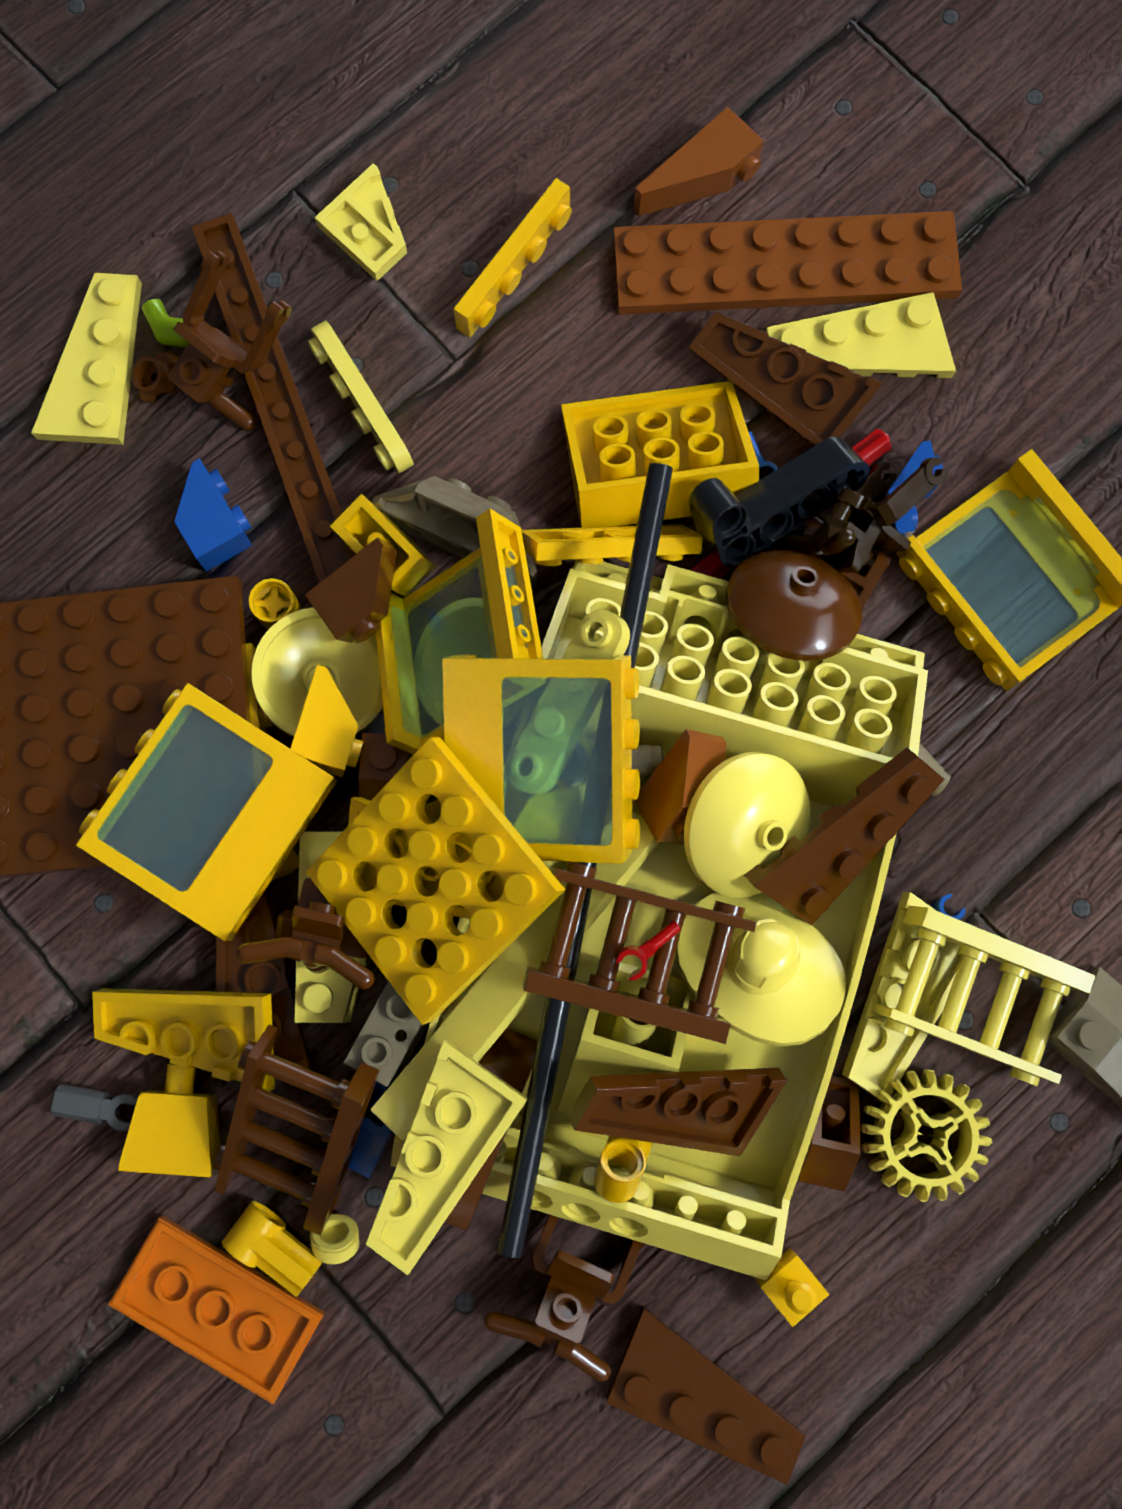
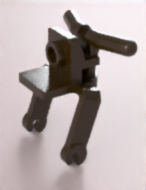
(864, 525)

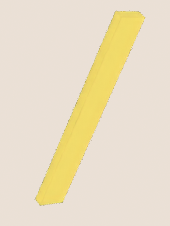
(497, 995)

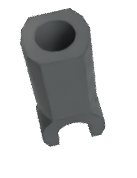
(91, 1106)

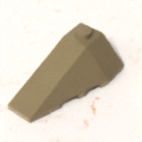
(1090, 1034)

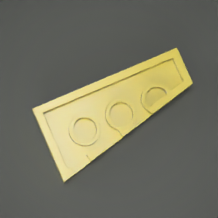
(877, 338)
(95, 370)
(880, 1052)
(450, 1140)

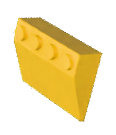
(687, 428)

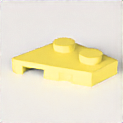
(365, 224)

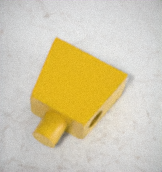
(173, 1129)

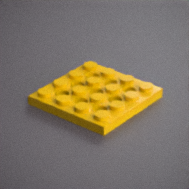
(495, 847)

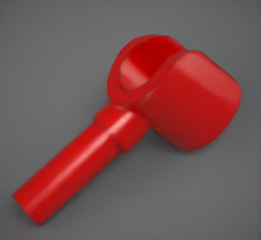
(648, 949)

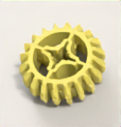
(943, 1125)

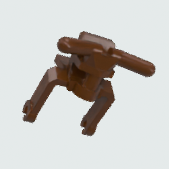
(211, 353)
(313, 936)
(567, 1303)

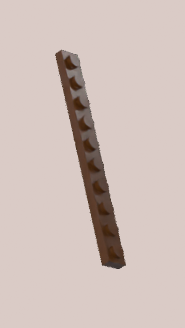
(277, 400)

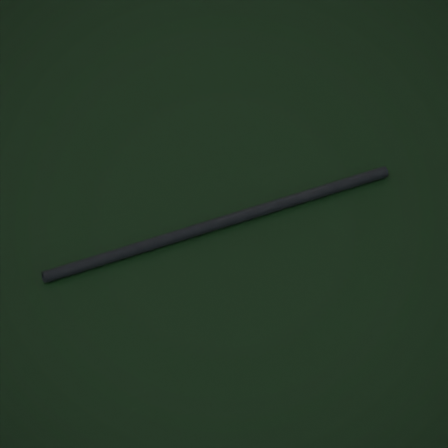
(556, 1011)

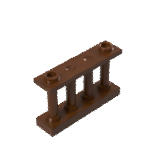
(651, 1002)
(338, 1130)

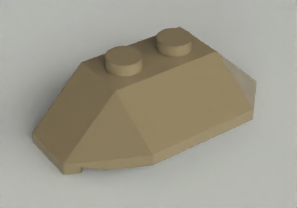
(444, 514)

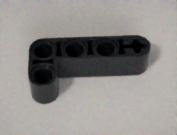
(776, 504)

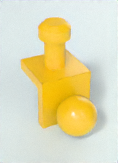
(793, 1288)

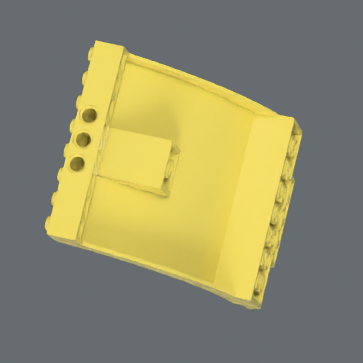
(837, 728)

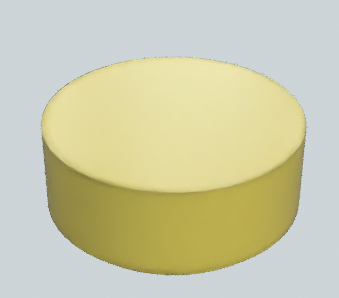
(338, 1240)

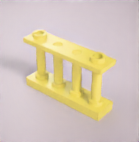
(1016, 964)

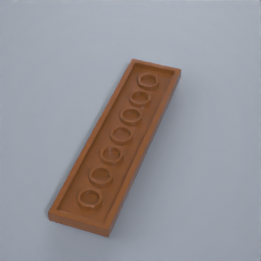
(786, 262)

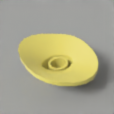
(777, 981)

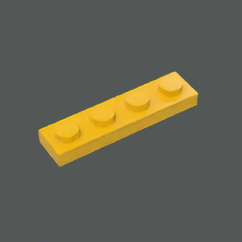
(505, 269)
(593, 544)

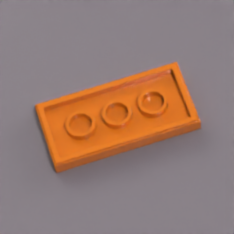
(217, 1309)

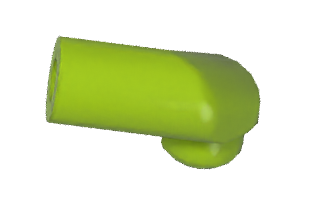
(162, 324)

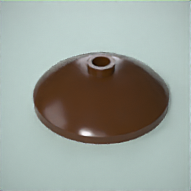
(793, 605)

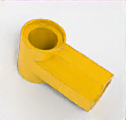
(625, 1153)
(263, 1242)

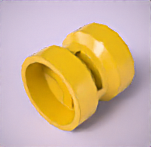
(272, 597)

